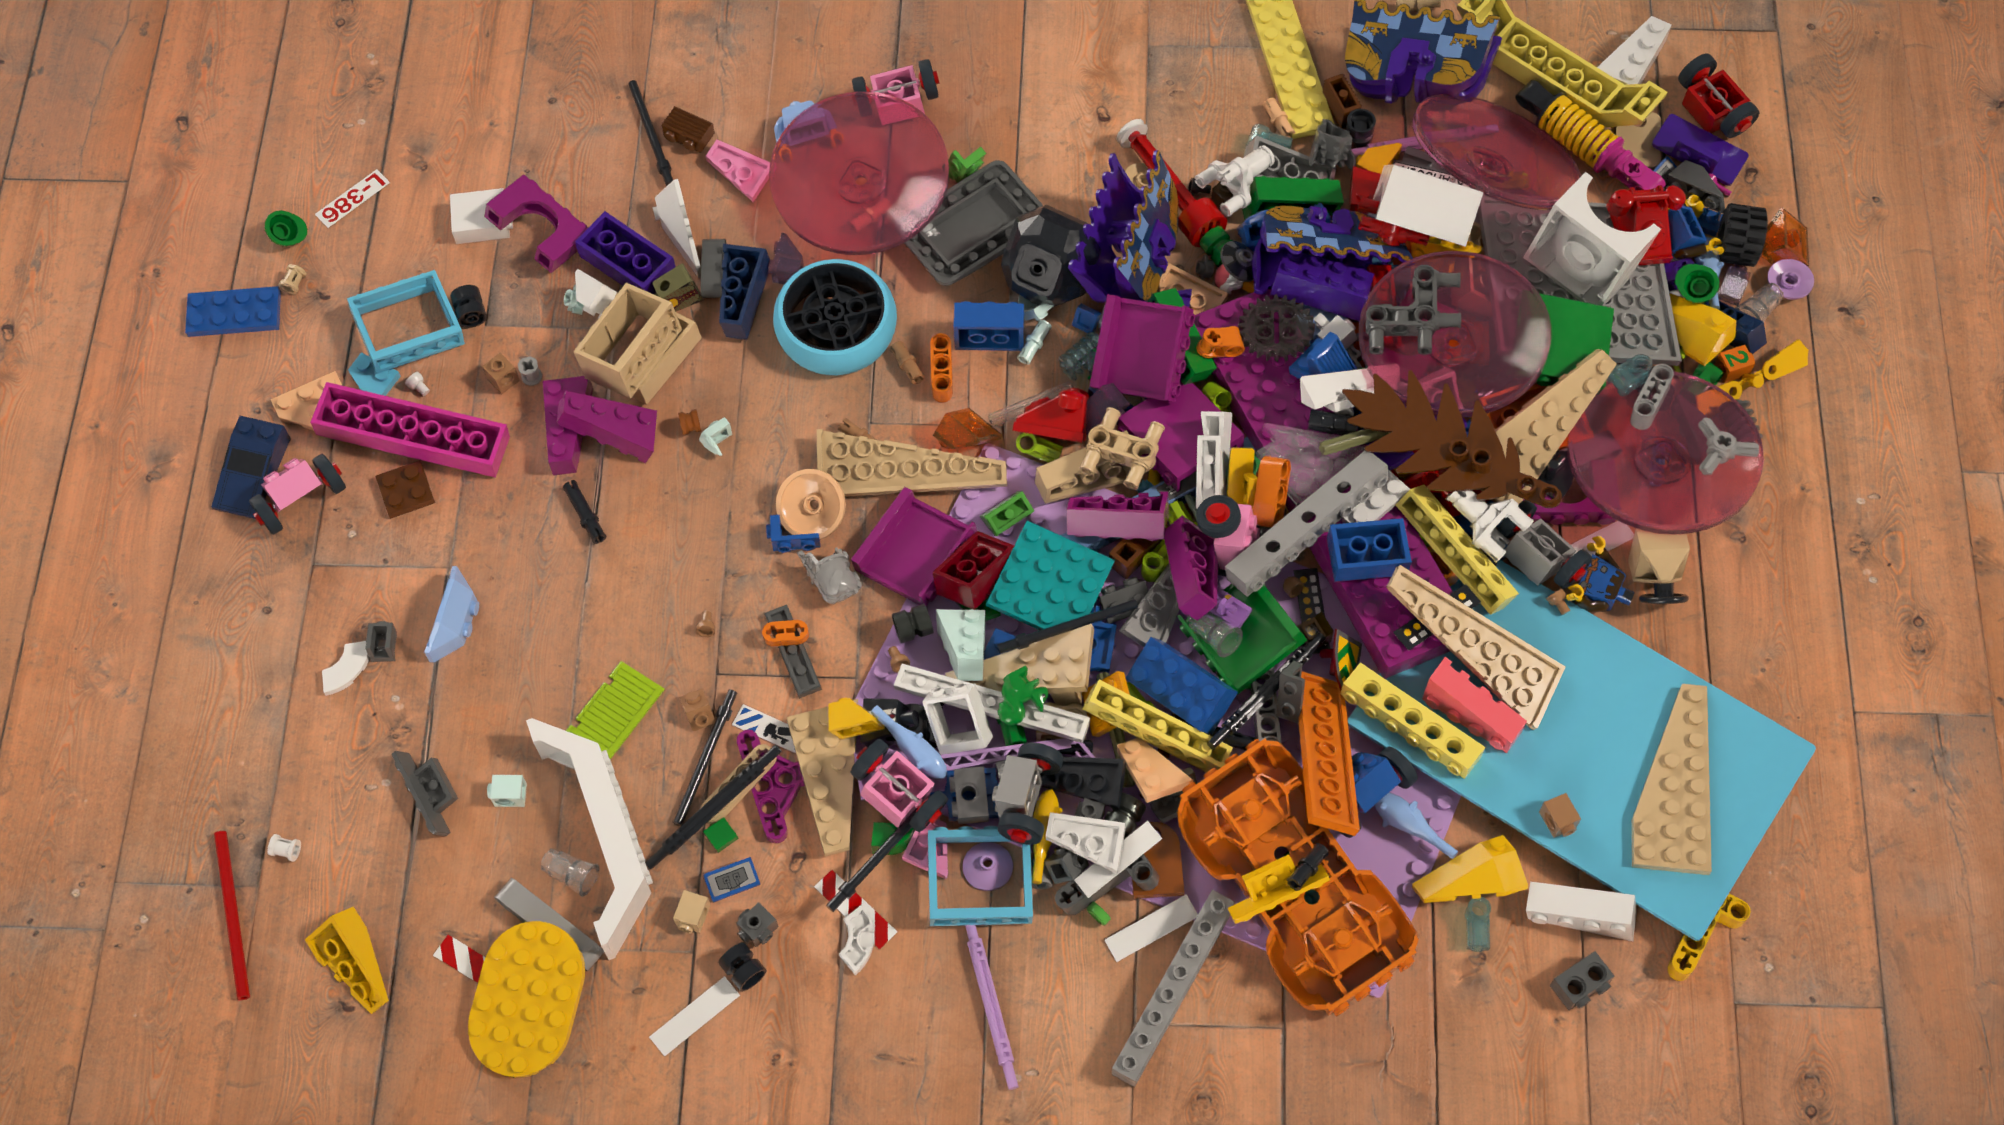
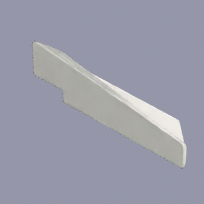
(1213, 455)

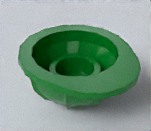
(285, 228)
(1697, 283)

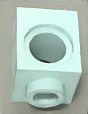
(507, 790)

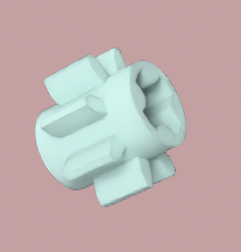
(571, 302)

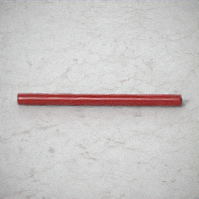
(232, 915)

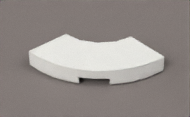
(346, 669)
(860, 939)

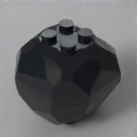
(1040, 254)

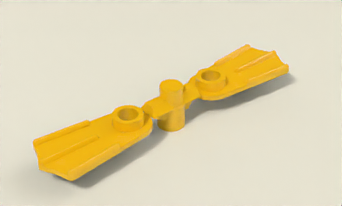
(1784, 362)

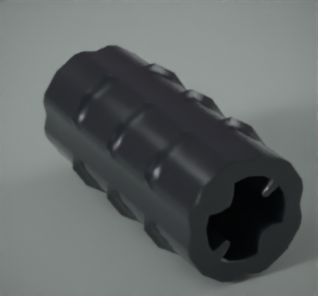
(1330, 423)

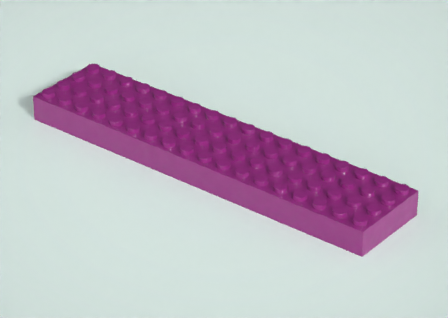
(1270, 394)

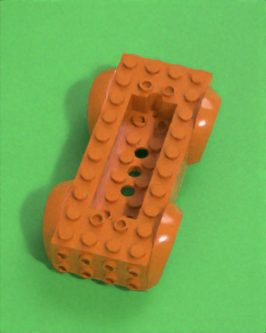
(1317, 950)

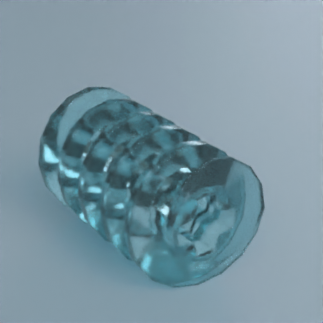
(1076, 357)

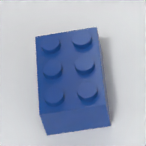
(989, 326)
(1368, 549)

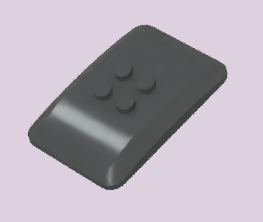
(972, 223)

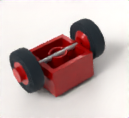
(1716, 99)

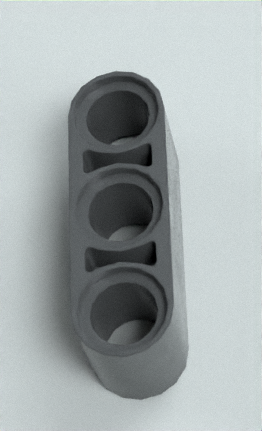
(712, 267)

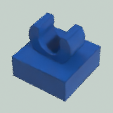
(1710, 221)
(1086, 318)

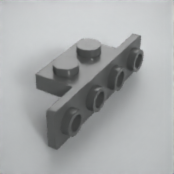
(429, 788)

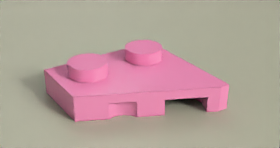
(917, 851)

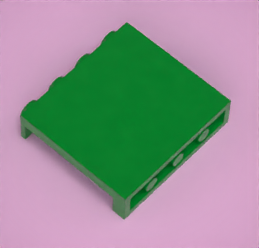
(1575, 333)
(1266, 640)

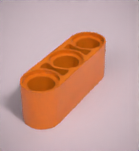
(942, 358)
(1271, 490)

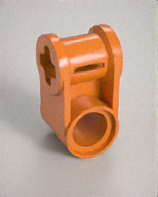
(1221, 342)

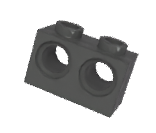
(1578, 977)

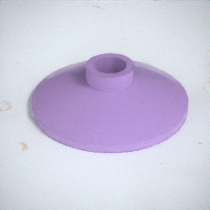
(1794, 272)
(990, 877)

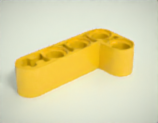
(1724, 917)

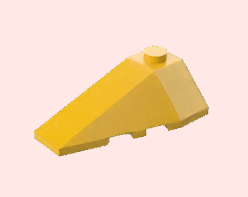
(1701, 329)
(1483, 869)
(347, 949)

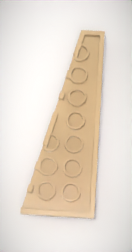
(885, 466)
(1501, 660)

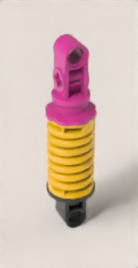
(1586, 137)

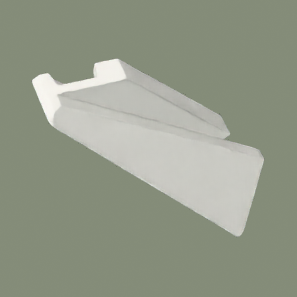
(1327, 388)

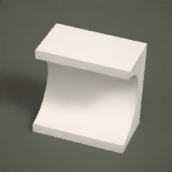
(1426, 204)
(1583, 251)

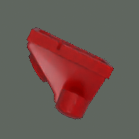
(1639, 209)
(1057, 417)

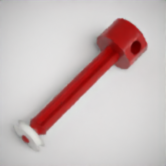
(1196, 215)

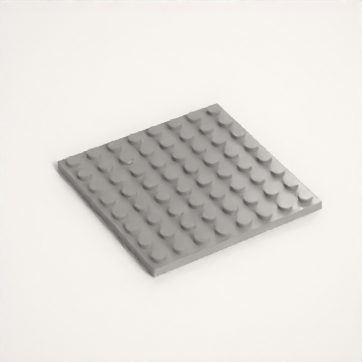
(1641, 307)

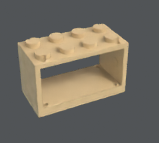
(644, 350)

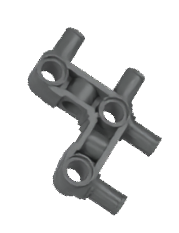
(1408, 319)

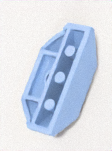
(453, 618)

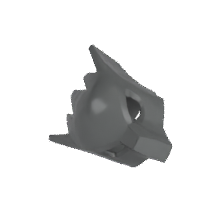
(1332, 146)

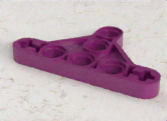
(777, 793)

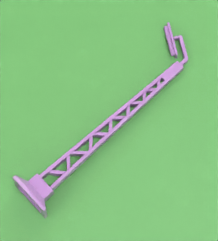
(1058, 744)

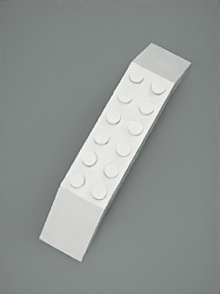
(611, 825)

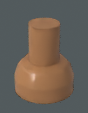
(1557, 599)
(705, 627)
(897, 659)

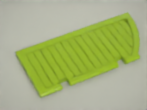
(617, 708)

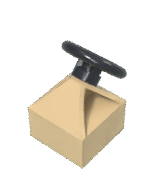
(1659, 561)

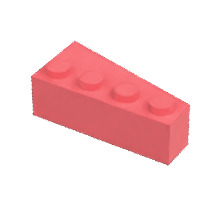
(1472, 707)

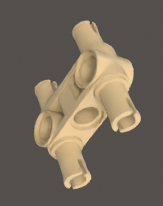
(1122, 448)

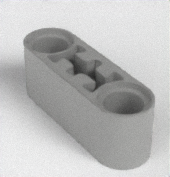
(1658, 384)

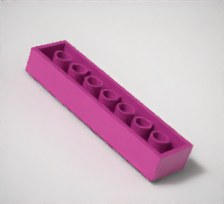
(410, 429)

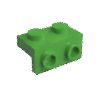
(962, 168)

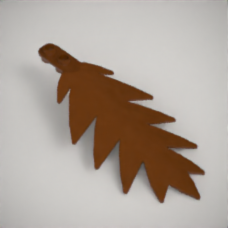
(1443, 443)

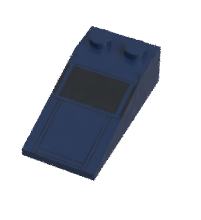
(252, 454)

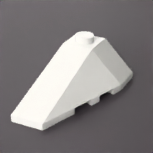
(675, 223)

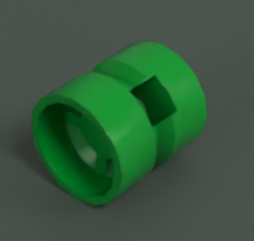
(1213, 242)

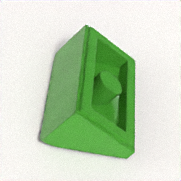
(1007, 513)

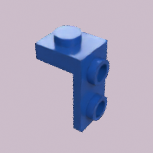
(790, 542)

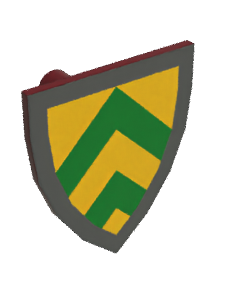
(1344, 656)

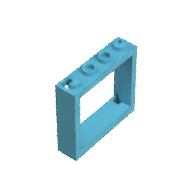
(414, 348)
(976, 916)

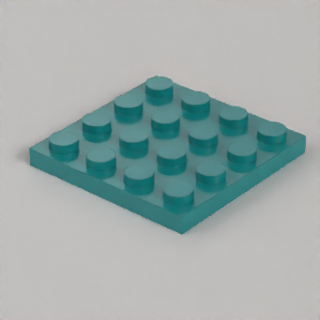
(1049, 579)

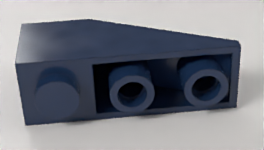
(1749, 329)

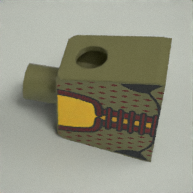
(677, 288)

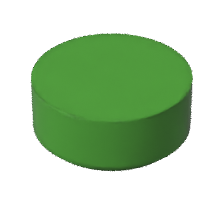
(1098, 913)

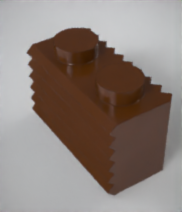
(1340, 98)
(687, 129)

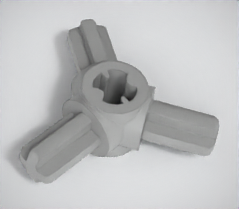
(1722, 447)

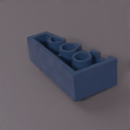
(742, 287)

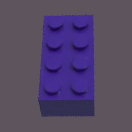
(623, 253)
(1322, 284)

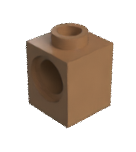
(500, 373)
(1560, 816)

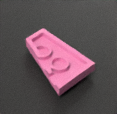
(740, 168)

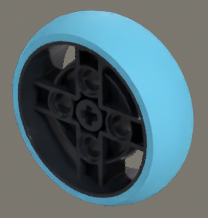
(838, 354)

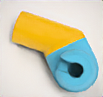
(1153, 479)

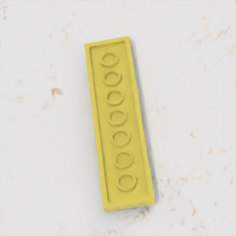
(1290, 65)

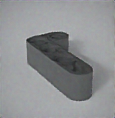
(1081, 902)

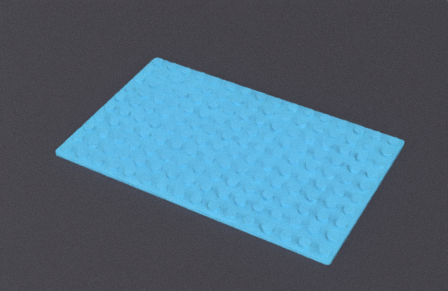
(1599, 751)

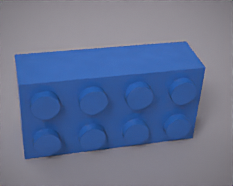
(1181, 685)

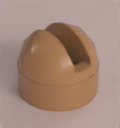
(1293, 586)

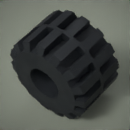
(1742, 234)

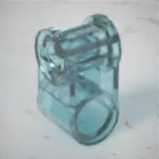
(1628, 376)

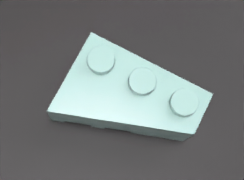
(964, 641)

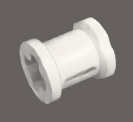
(284, 847)

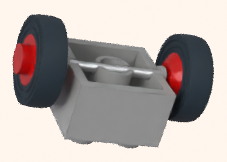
(1543, 552)
(1019, 791)

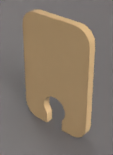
(1640, 140)

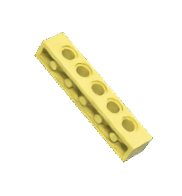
(1456, 549)
(1426, 721)
(1155, 727)

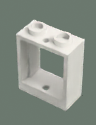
(959, 742)

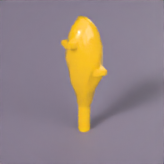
(1046, 803)

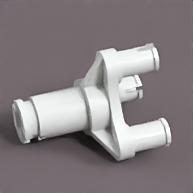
(1237, 177)
(1485, 519)

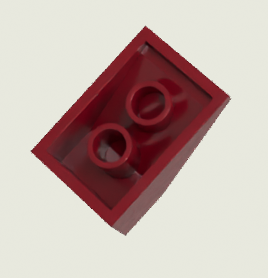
(972, 570)

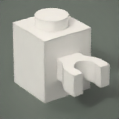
(1343, 329)

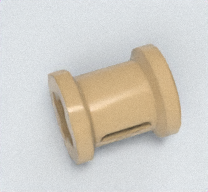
(293, 272)

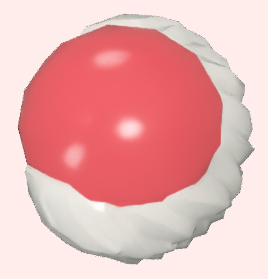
(1226, 281)

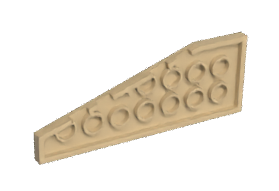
(1552, 414)
(1674, 808)

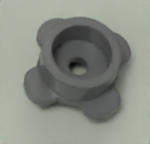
(1205, 268)

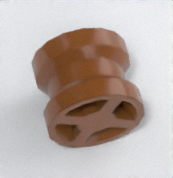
(689, 422)

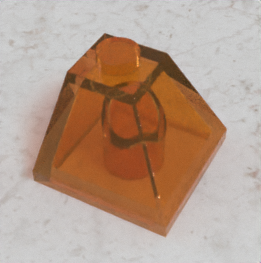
(1786, 239)
(964, 429)

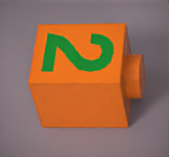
(1735, 363)

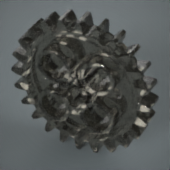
(1294, 327)

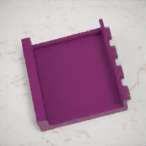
(1142, 348)
(1182, 425)
(910, 546)

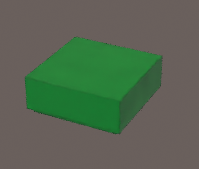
(720, 835)

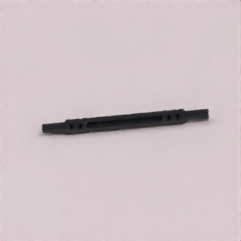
(1263, 694)
(713, 807)

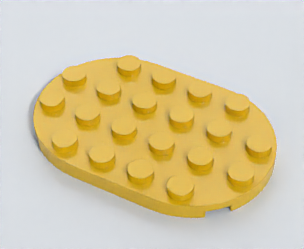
(526, 999)

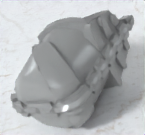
(832, 575)

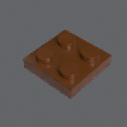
(405, 489)

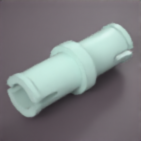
(1034, 342)

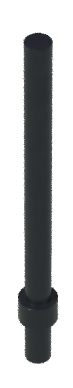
(662, 164)
(1022, 640)
(723, 714)
(848, 888)

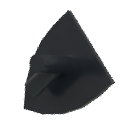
(1558, 472)

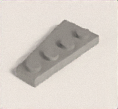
(1154, 613)

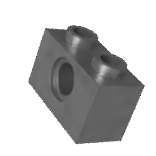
(969, 780)

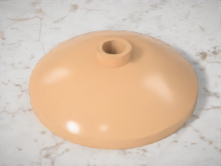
(796, 500)

